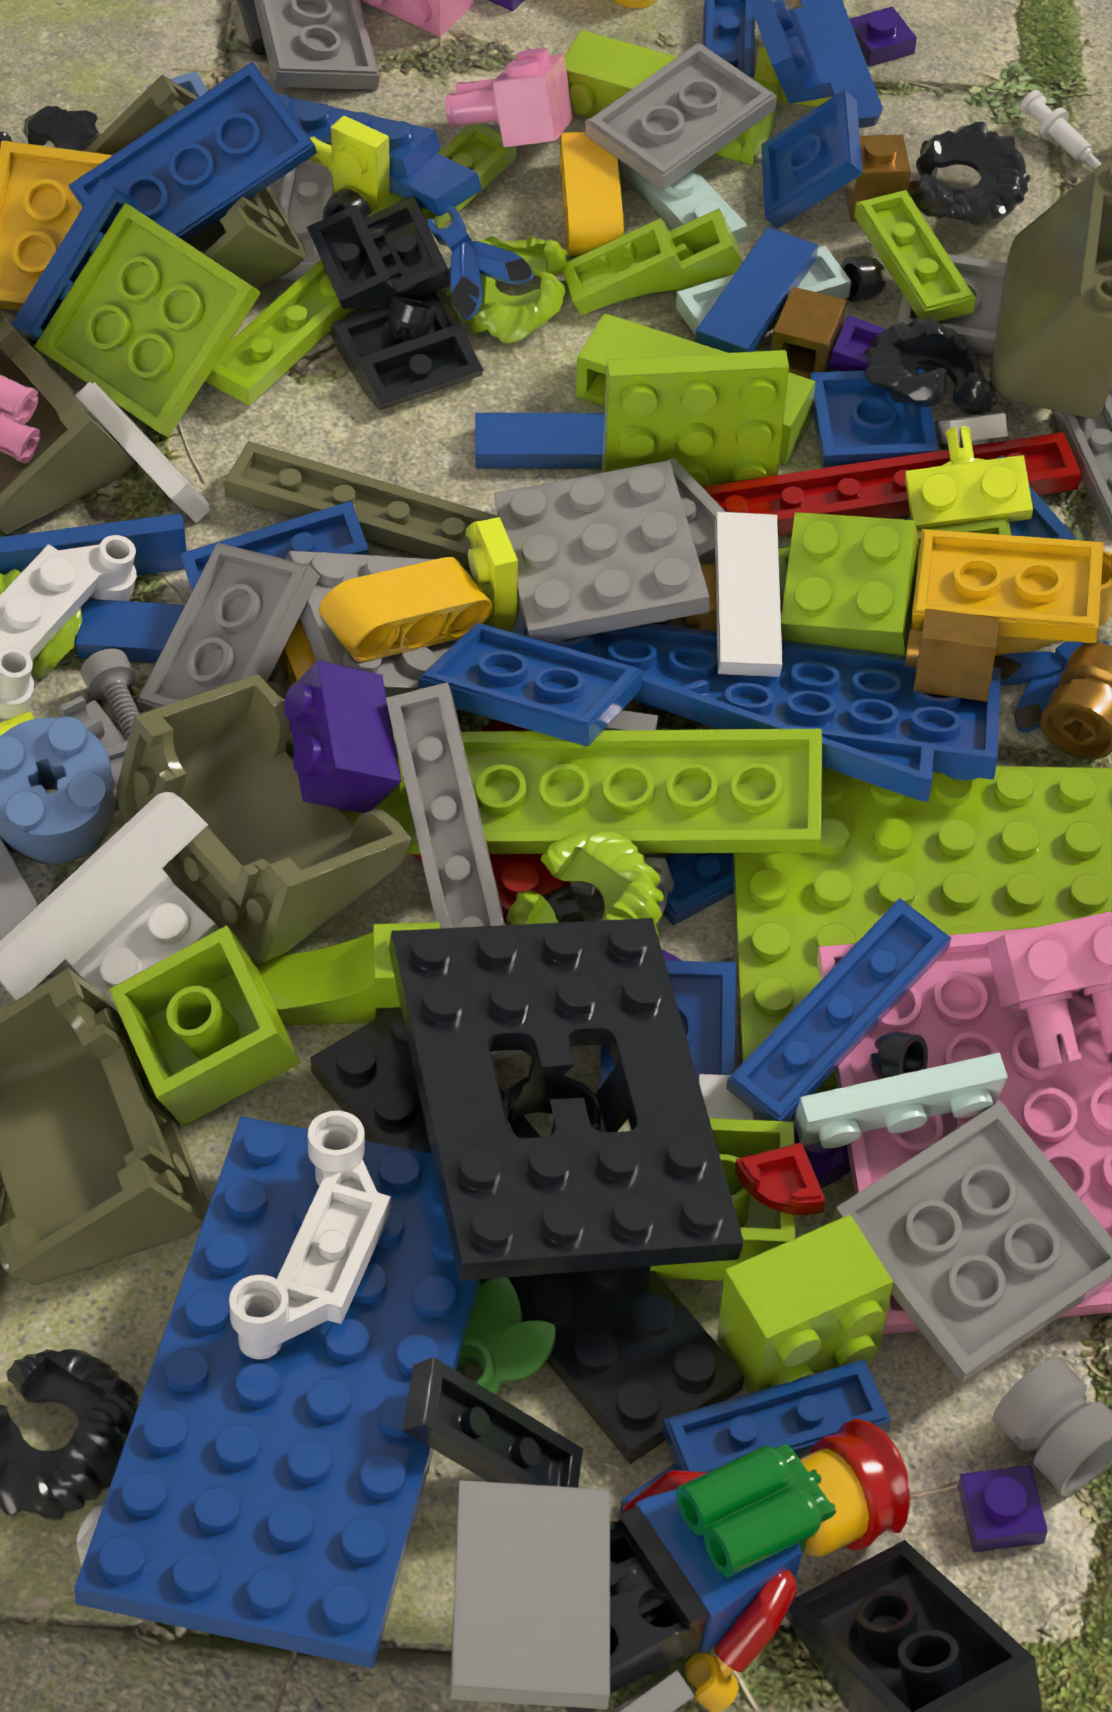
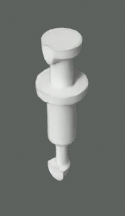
(1056, 126)

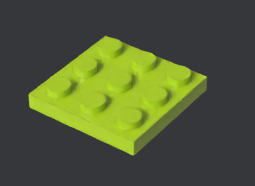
(147, 319)
(705, 410)

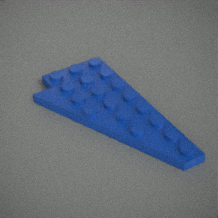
(858, 698)

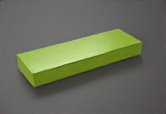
(914, 257)

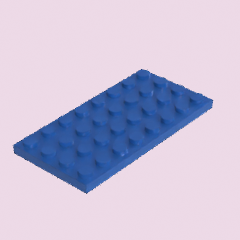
(283, 1484)

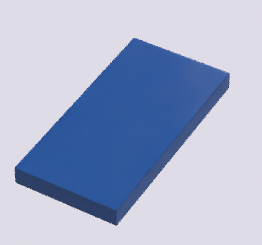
(207, 155)

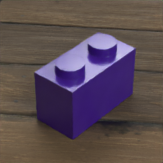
(342, 737)

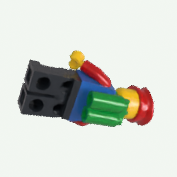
(719, 1552)

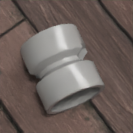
(1052, 1415)

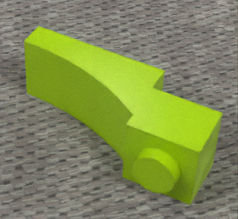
(654, 262)
(336, 981)

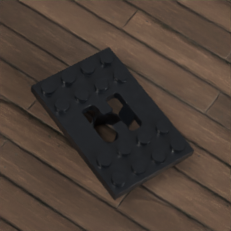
(586, 1190)

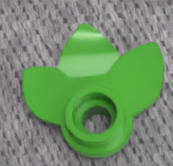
(501, 1341)

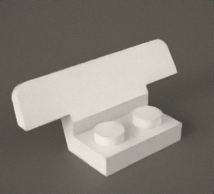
(114, 909)

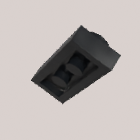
(486, 1431)

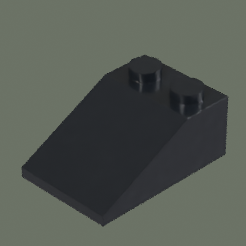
(911, 1641)

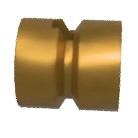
(1081, 707)

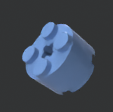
(58, 757)

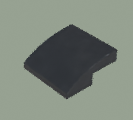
(379, 255)
(402, 368)

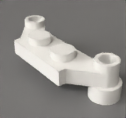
(46, 598)
(328, 1250)

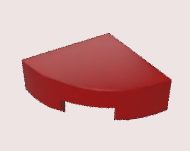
(782, 1180)

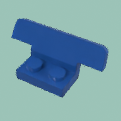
(817, 53)

